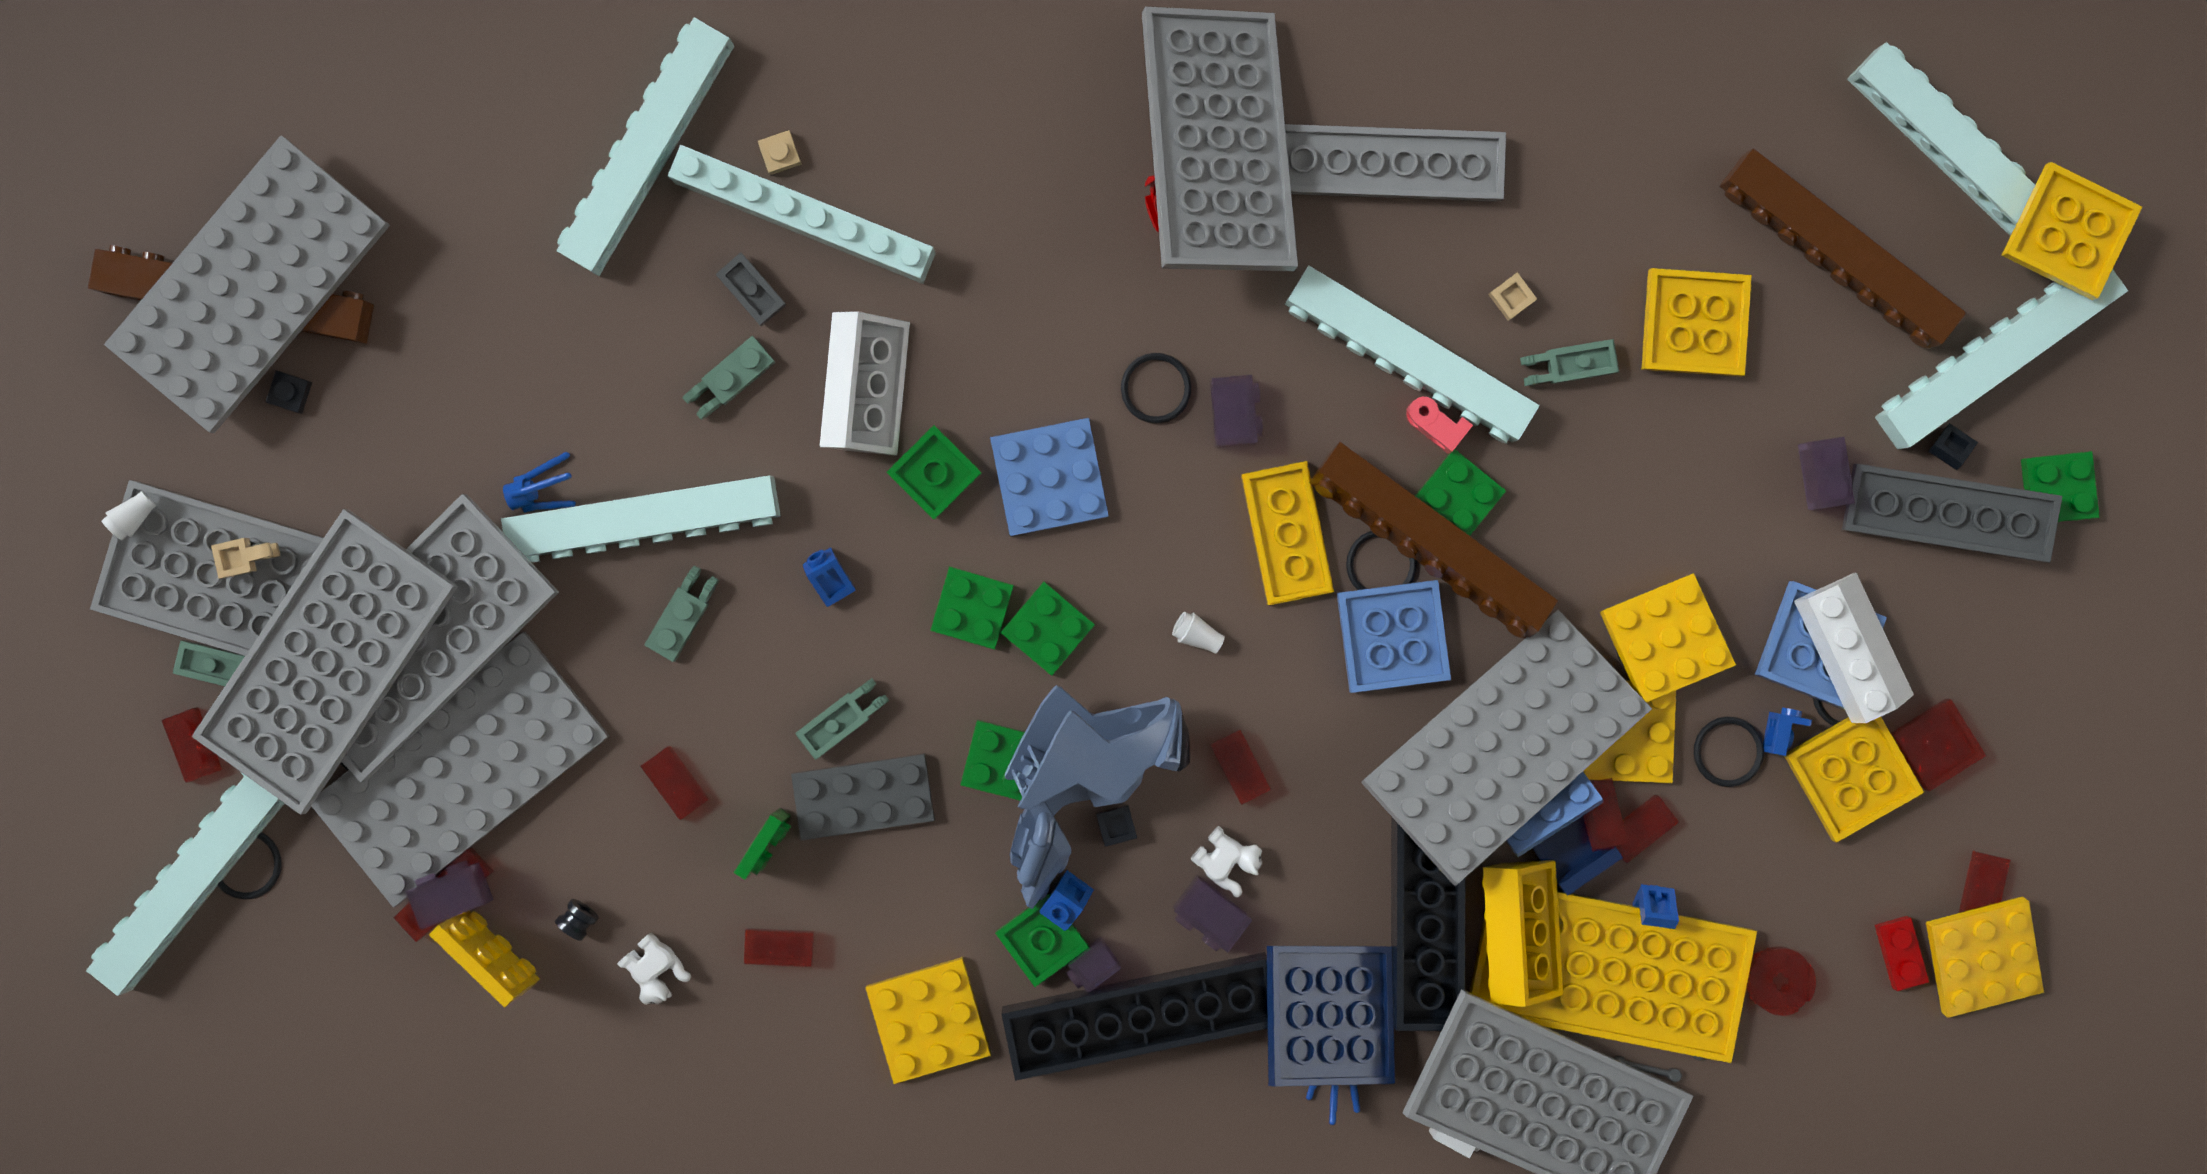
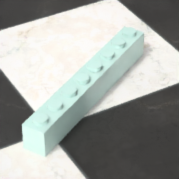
(1944, 134)
(645, 146)
(801, 214)
(1411, 355)
(1990, 360)
(644, 517)
(183, 886)

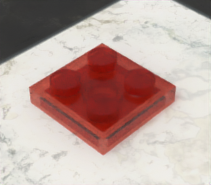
(1938, 744)

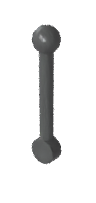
(1672, 1074)

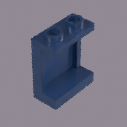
(1574, 856)

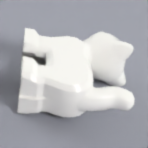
(1226, 854)
(646, 970)

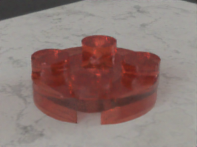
(1791, 996)

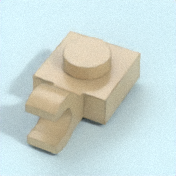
(239, 557)

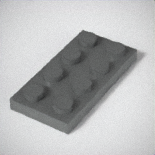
(862, 797)

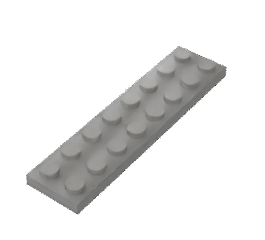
(1396, 162)

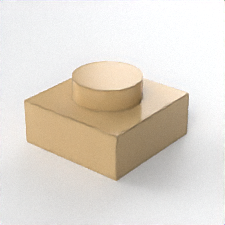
(779, 152)
(1512, 296)

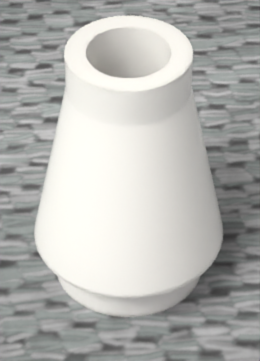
(128, 516)
(1195, 632)

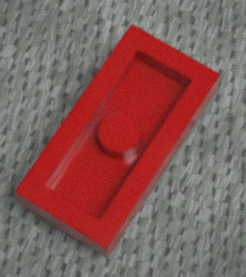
(1901, 953)

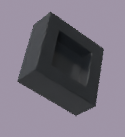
(289, 392)
(1953, 446)
(1116, 825)

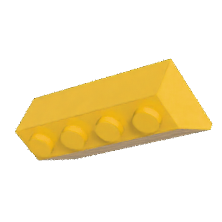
(1522, 932)

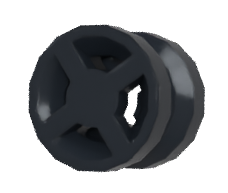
(576, 919)

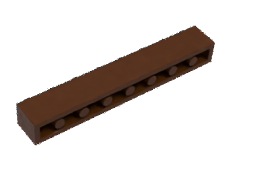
(1842, 250)
(133, 276)
(1433, 542)

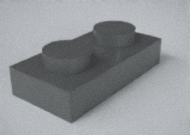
(751, 289)

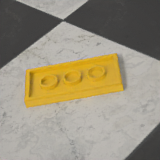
(1287, 533)

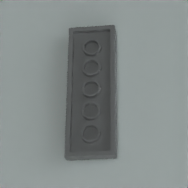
(1953, 513)

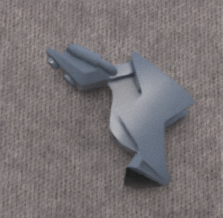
(1083, 757)

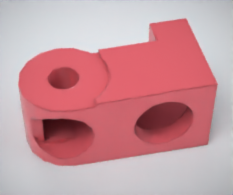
(1436, 426)

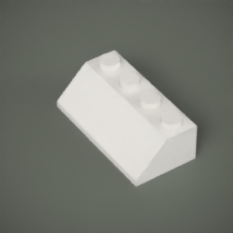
(864, 383)
(1854, 649)

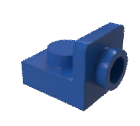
(828, 576)
(1778, 730)
(1066, 900)
(1657, 906)

